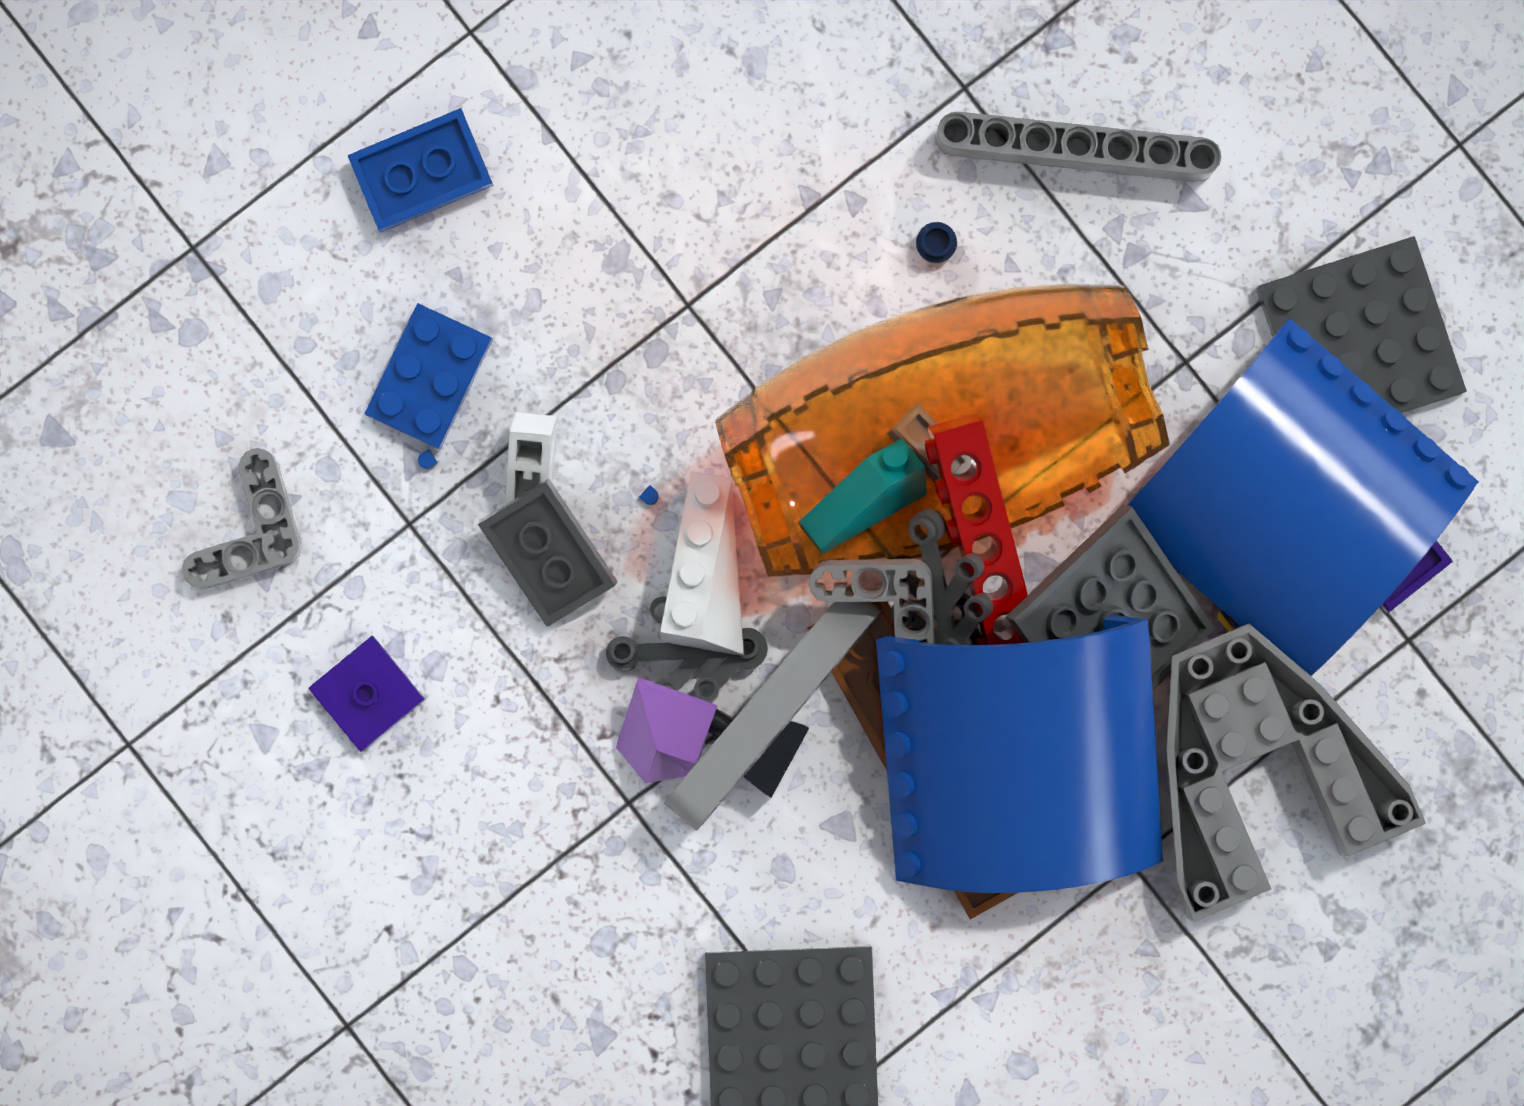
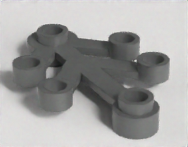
(944, 596)
(693, 658)

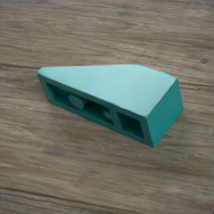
(866, 496)

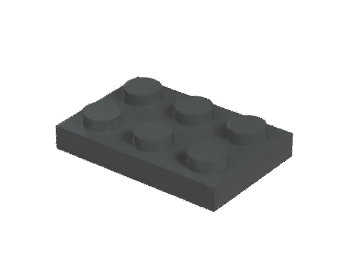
(547, 552)

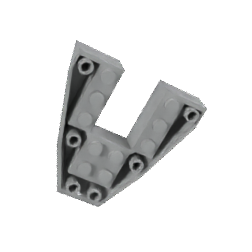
(1238, 703)

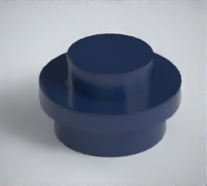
(936, 242)

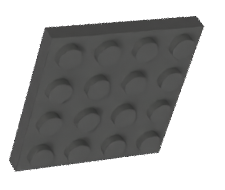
(1376, 319)
(1120, 575)
(792, 1027)

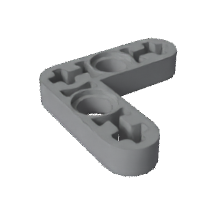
(258, 543)
(891, 589)

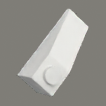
(529, 453)

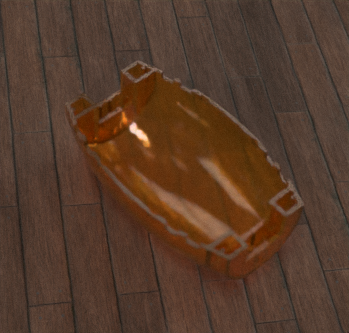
(1041, 366)

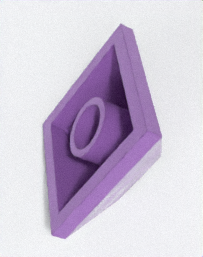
(664, 731)

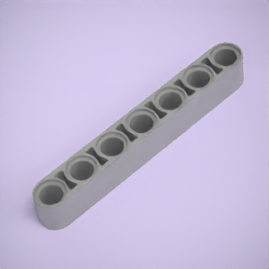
(1096, 138)
(770, 710)

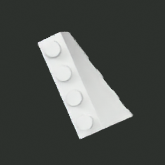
(704, 581)

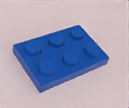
(420, 170)
(428, 376)

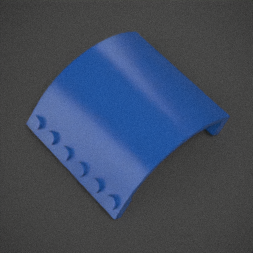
(1301, 499)
(1021, 760)

